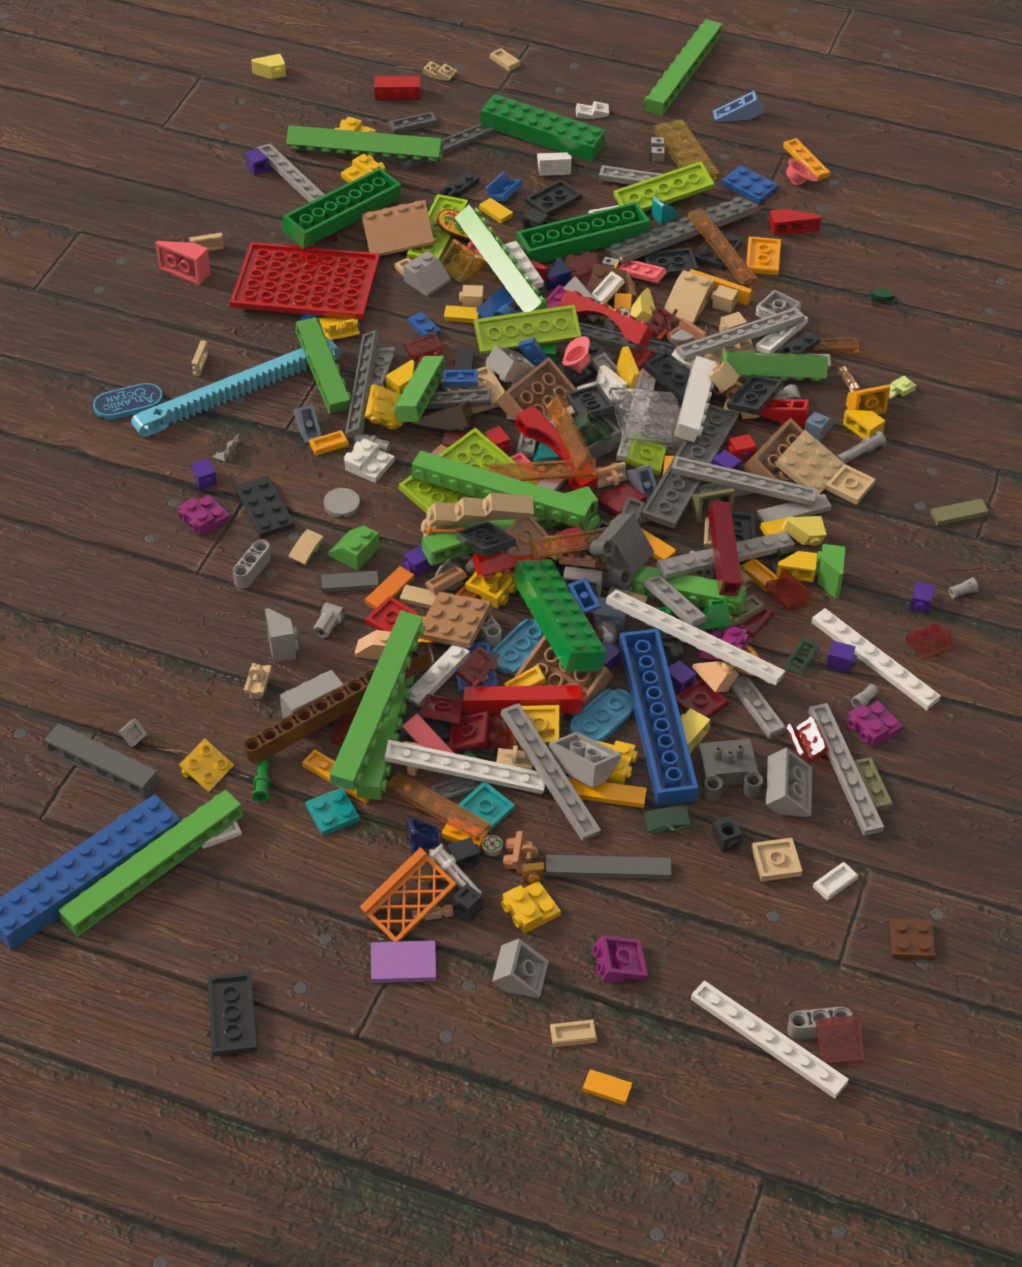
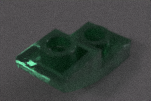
(665, 818)

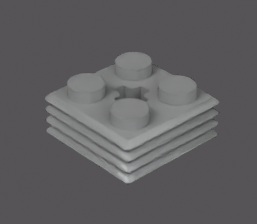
(776, 303)
(592, 575)

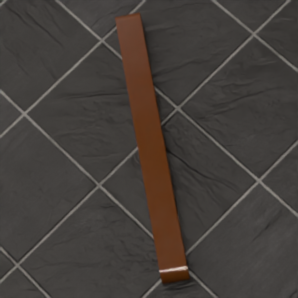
(323, 711)

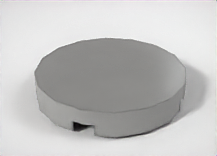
(341, 502)

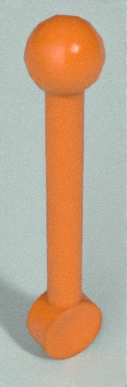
(429, 530)

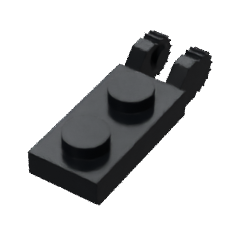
(460, 185)
(800, 344)

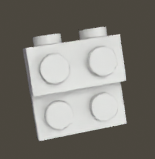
(368, 460)

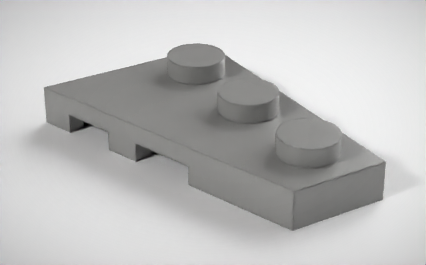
(382, 364)

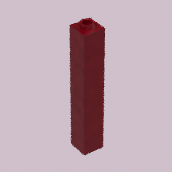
(724, 548)

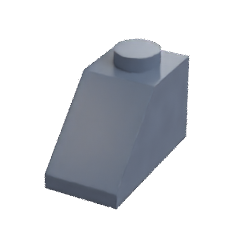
(307, 422)
(819, 425)
(642, 480)

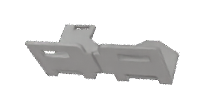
(230, 447)

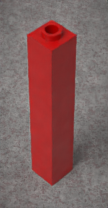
(495, 698)

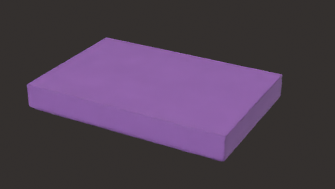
(403, 961)

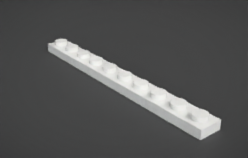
(695, 637)

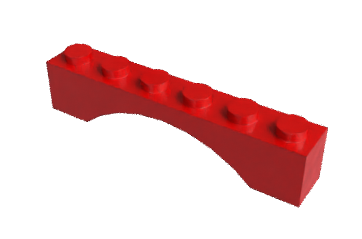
(633, 331)
(535, 426)
(505, 563)

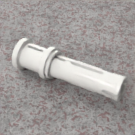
(448, 864)

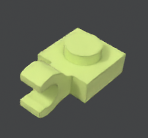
(901, 386)

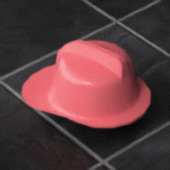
(799, 173)
(577, 354)

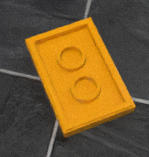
(763, 255)

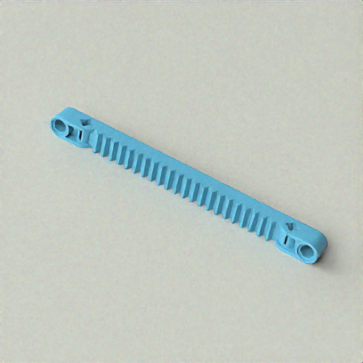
(149, 422)

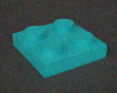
(488, 804)
(332, 811)

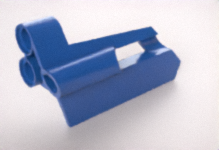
(498, 305)

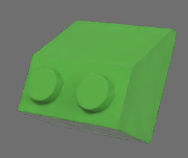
(356, 547)
(830, 568)

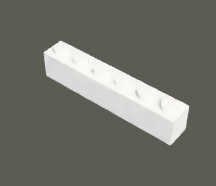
(695, 400)

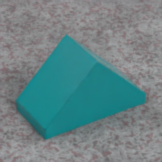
(662, 211)
(544, 454)

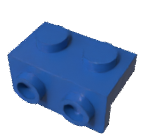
(502, 187)

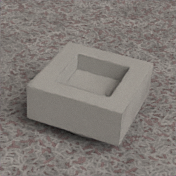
(133, 732)

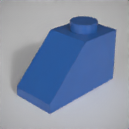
(584, 595)

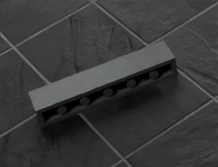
(101, 761)

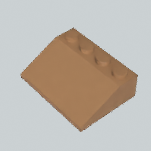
(398, 228)
(536, 389)
(763, 460)
(543, 655)

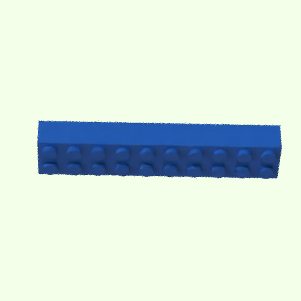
(658, 718)
(39, 898)

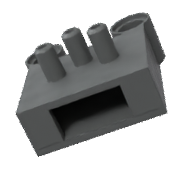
(625, 546)
(728, 764)

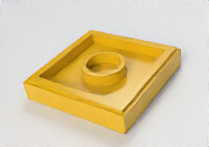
(627, 368)

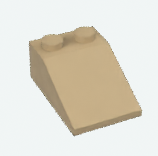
(689, 295)

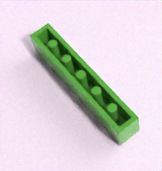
(777, 364)
(322, 365)
(420, 389)
(693, 588)

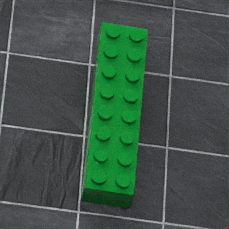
(543, 127)
(341, 207)
(583, 233)
(559, 615)

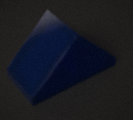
(558, 275)
(422, 834)

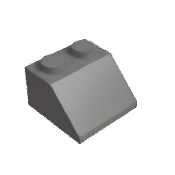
(426, 273)
(508, 364)
(281, 636)
(520, 969)

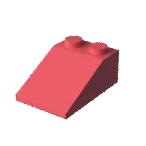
(184, 260)

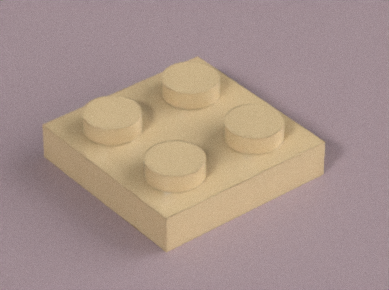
(850, 484)
(776, 859)

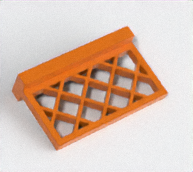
(395, 883)

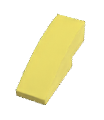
(643, 306)

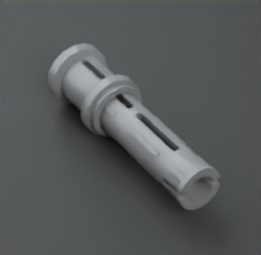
(866, 445)

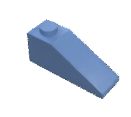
(740, 109)

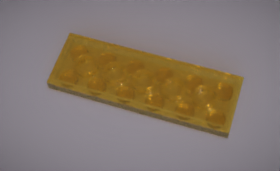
(684, 146)

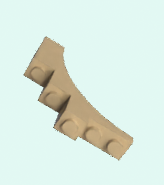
(471, 510)

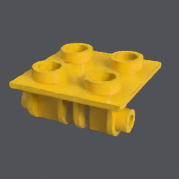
(339, 328)
(205, 765)

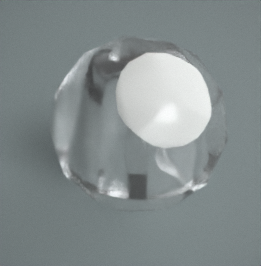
(609, 631)

